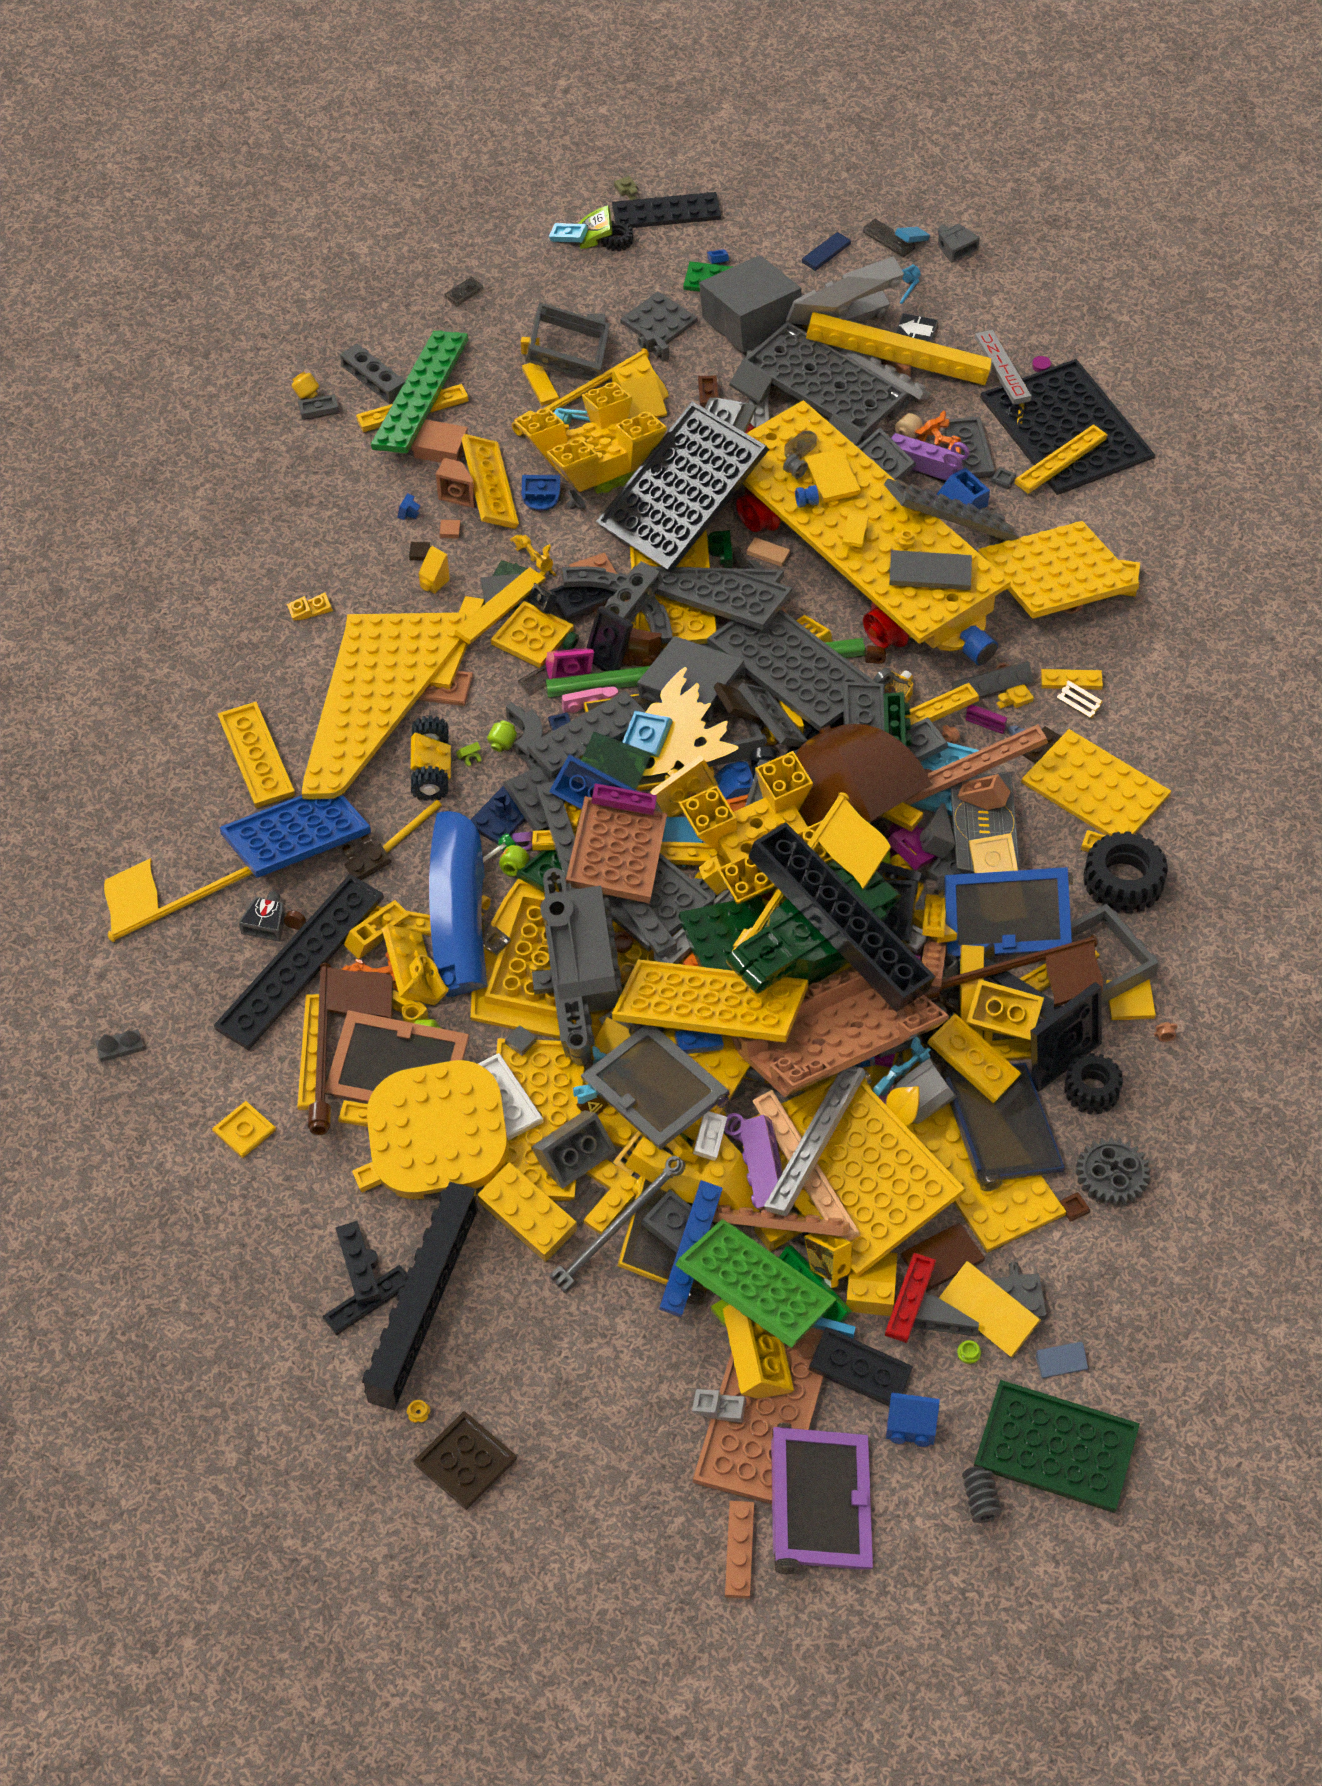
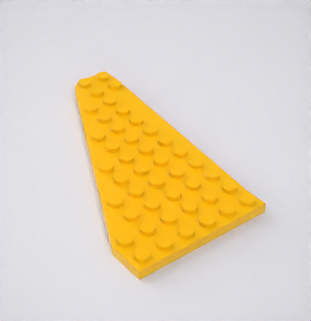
(374, 684)

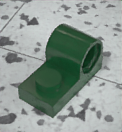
(720, 546)

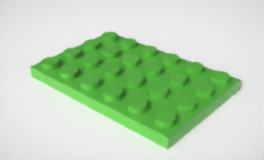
(756, 1282)

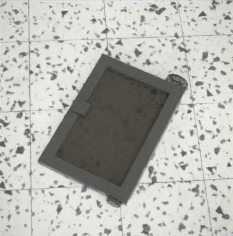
(655, 1085)

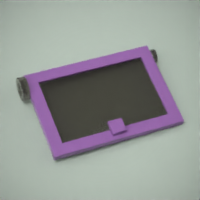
(820, 1499)

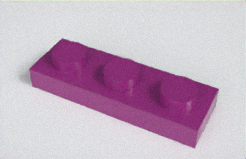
(624, 799)

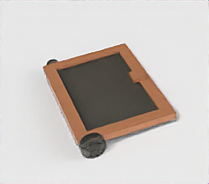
(381, 1046)

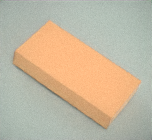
(768, 552)

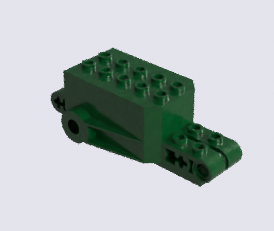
(794, 946)

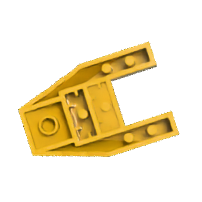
(726, 1171)

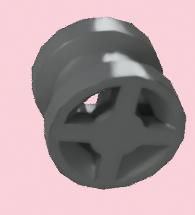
(795, 466)

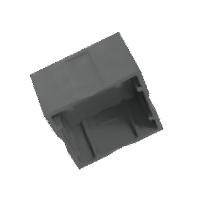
(748, 302)

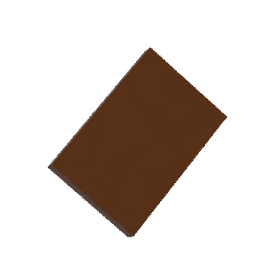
(950, 1250)

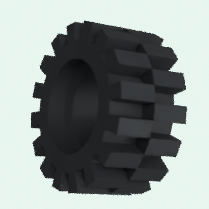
(619, 242)

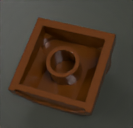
(642, 648)

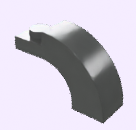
(530, 726)

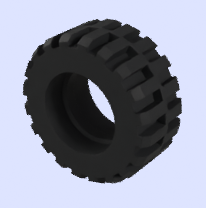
(1123, 893)

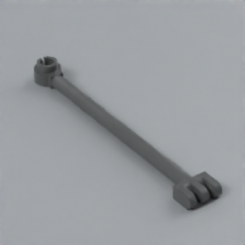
(566, 1275)

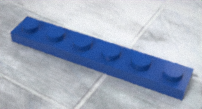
(697, 1226)

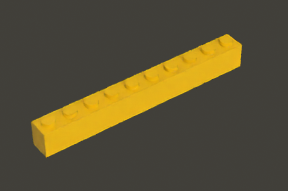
(898, 348)

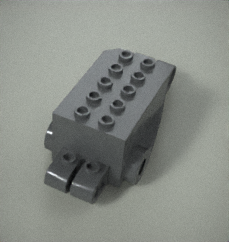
(580, 959)

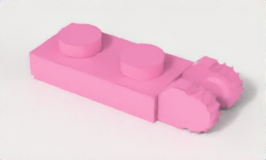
(575, 701)

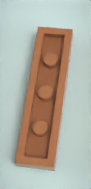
(739, 1549)

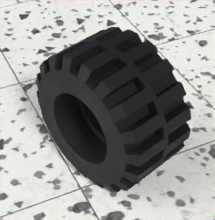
(1093, 1098)

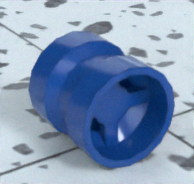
(806, 496)

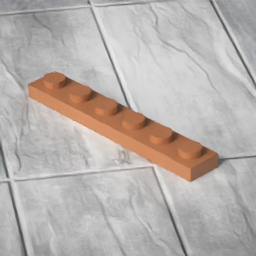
(934, 959)
(810, 1224)

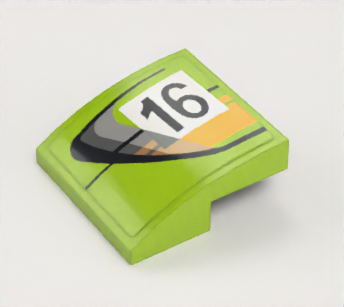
(598, 226)

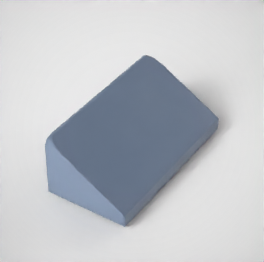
(1061, 1360)

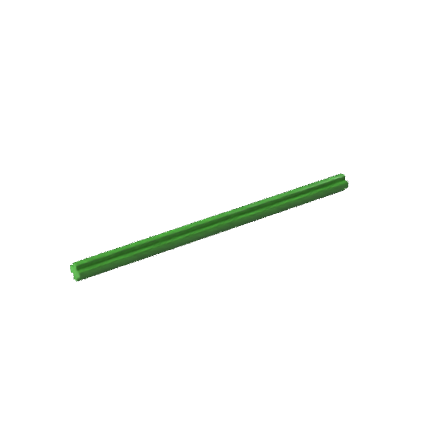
(630, 677)

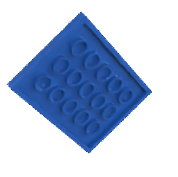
(293, 832)

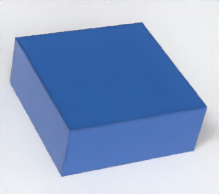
(718, 256)

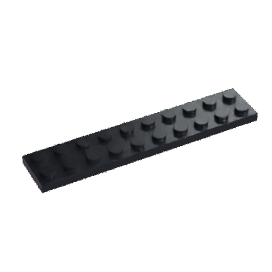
(298, 962)

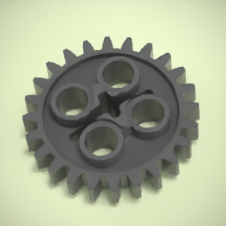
(1104, 1185)

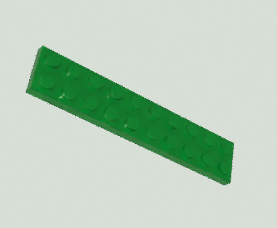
(419, 392)

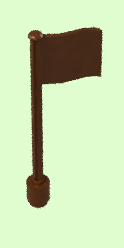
(1068, 967)
(338, 993)

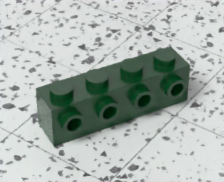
(896, 718)

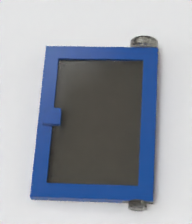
(1008, 908)

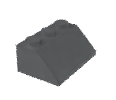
(574, 1148)

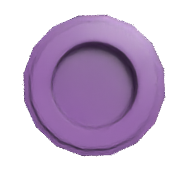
(523, 836)

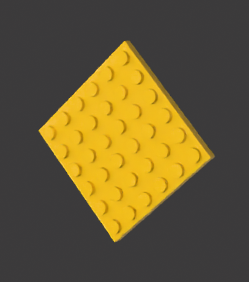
(1059, 569)

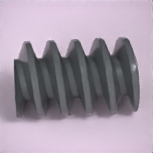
(980, 1494)

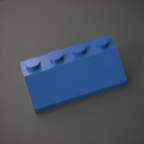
(578, 780)

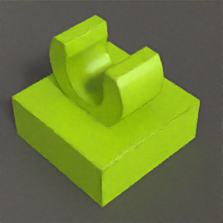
(469, 751)

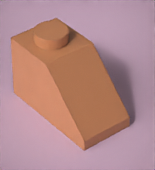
(985, 792)

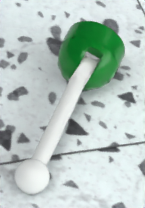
(503, 843)

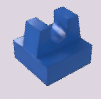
(408, 508)

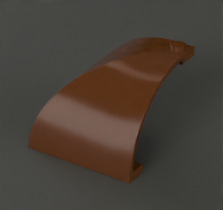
(862, 763)

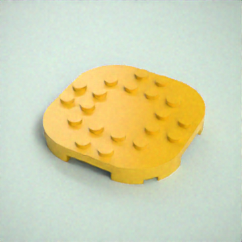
(437, 1128)

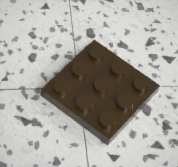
(465, 1460)

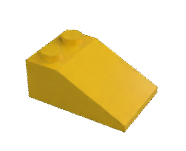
(642, 385)
(1004, 1010)
(874, 1289)

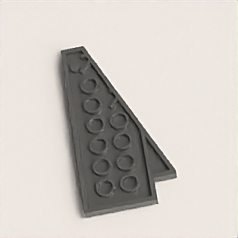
(736, 594)

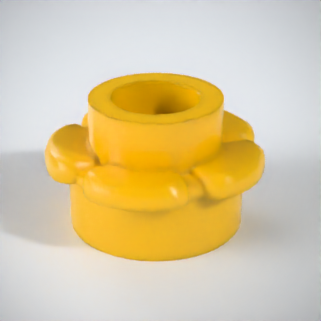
(906, 538)
(414, 1407)

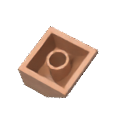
(455, 483)

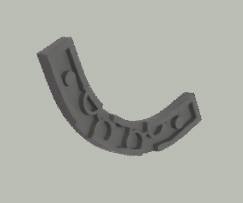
(599, 577)

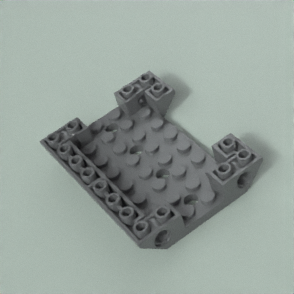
(818, 388)

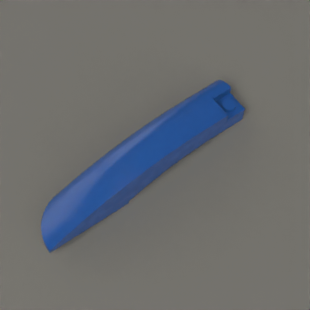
(456, 903)

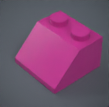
(569, 662)

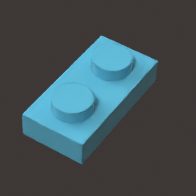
(568, 232)

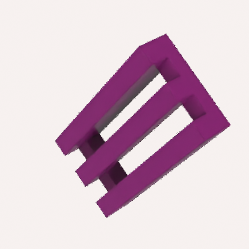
(986, 718)

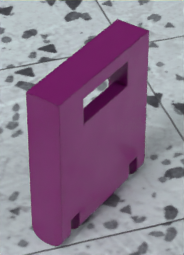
(912, 839)

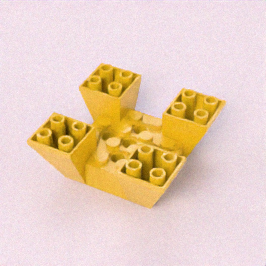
(598, 449)
(732, 834)

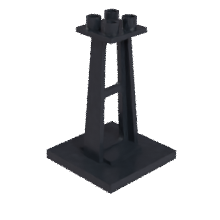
(1064, 1032)

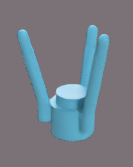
(567, 414)

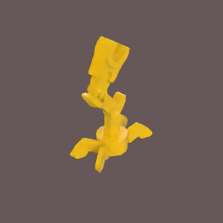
(543, 561)

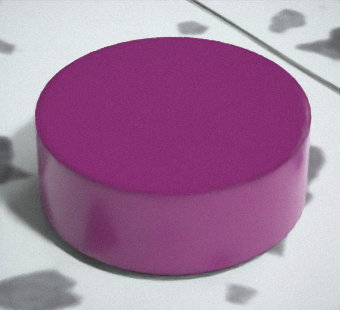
(1041, 363)

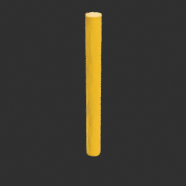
(412, 826)

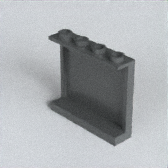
(703, 667)

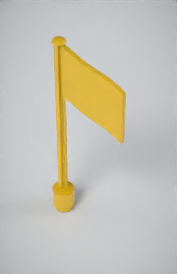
(641, 356)
(848, 842)
(134, 898)

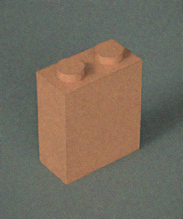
(439, 441)

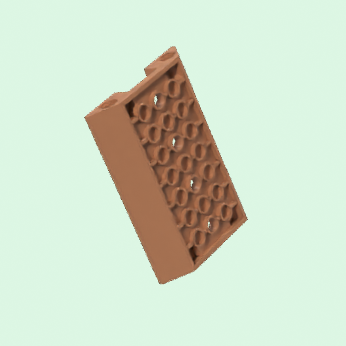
(835, 1029)

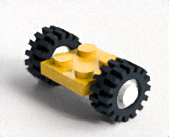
(430, 758)

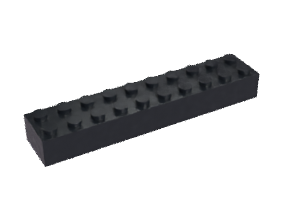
(841, 917)
(420, 1296)

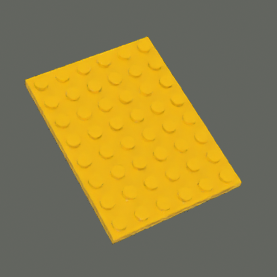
(877, 1172)

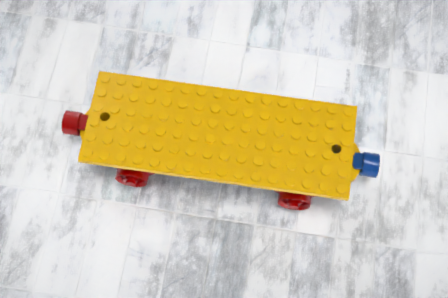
(934, 615)

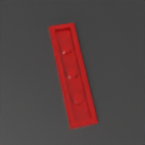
(910, 1297)

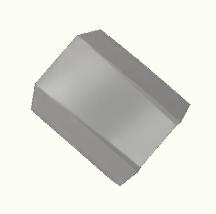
(932, 1089)

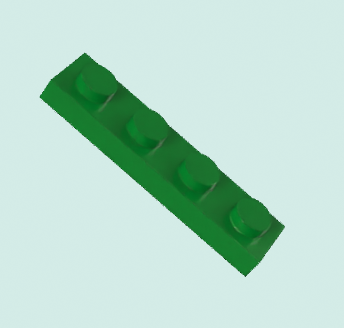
(792, 1257)

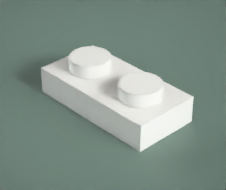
(710, 1135)

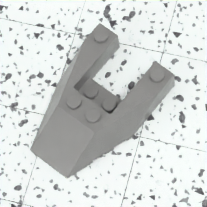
(852, 298)

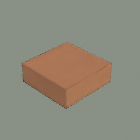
(450, 529)

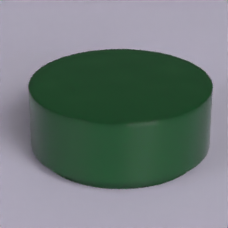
(570, 641)

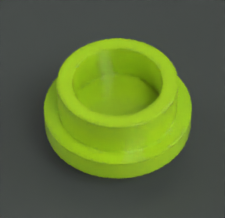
(969, 1352)

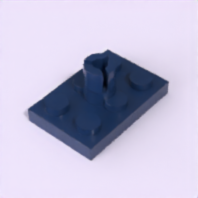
(498, 816)

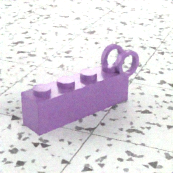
(932, 458)
(760, 1154)

